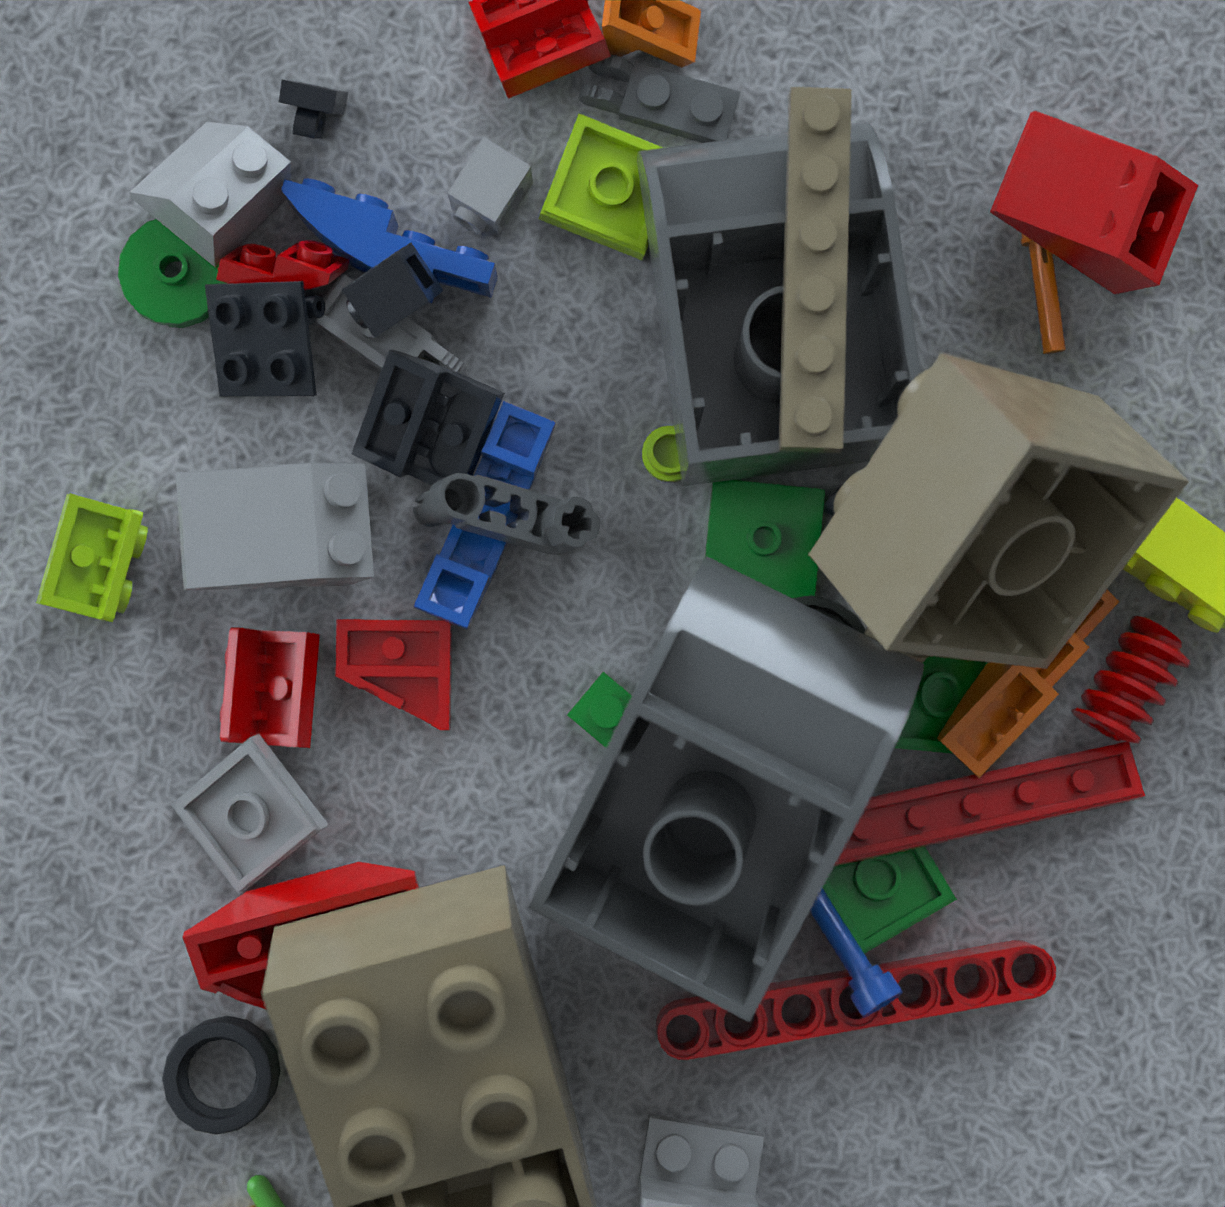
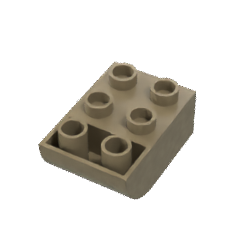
(426, 1052)

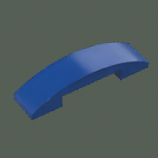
(468, 559)

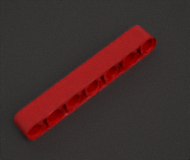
(826, 1018)

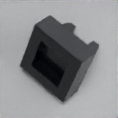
(312, 105)

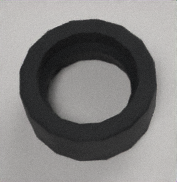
(177, 1085)

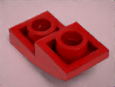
(303, 261)

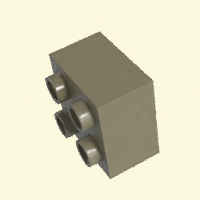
(992, 516)

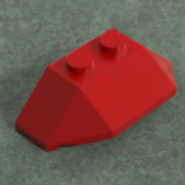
(234, 942)

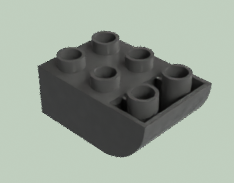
(719, 298)
(729, 788)

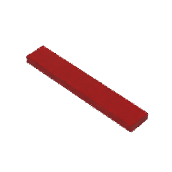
(994, 801)

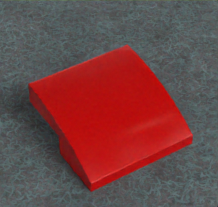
(538, 39)

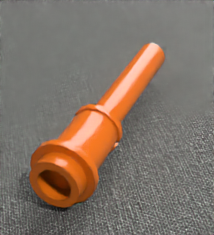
(1046, 297)

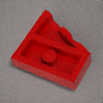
(400, 664)

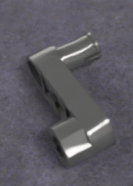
(539, 523)

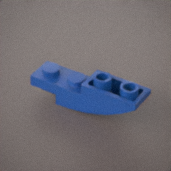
(367, 231)

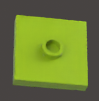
(600, 188)

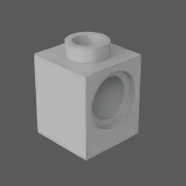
(489, 189)

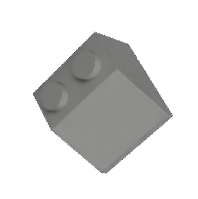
(215, 188)

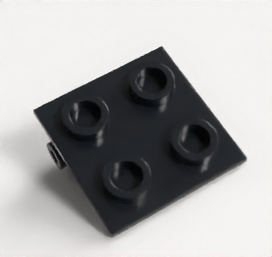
(263, 337)

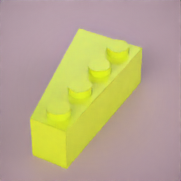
(1185, 564)

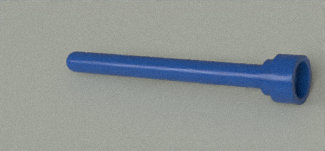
(869, 983)

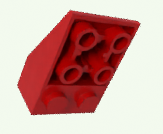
(1094, 203)

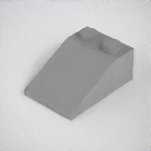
(275, 526)

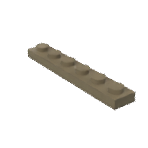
(815, 270)

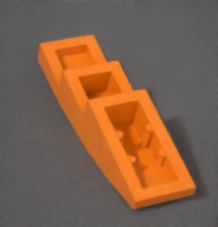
(1010, 698)

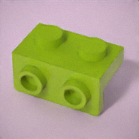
(92, 558)

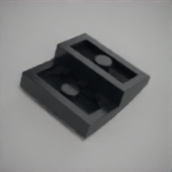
(426, 420)

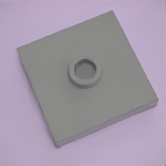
(249, 814)

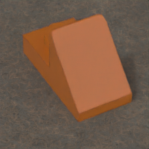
(653, 26)

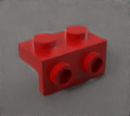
(269, 686)

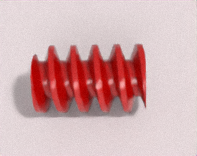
(1132, 680)

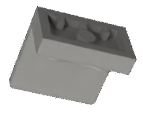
(698, 1164)

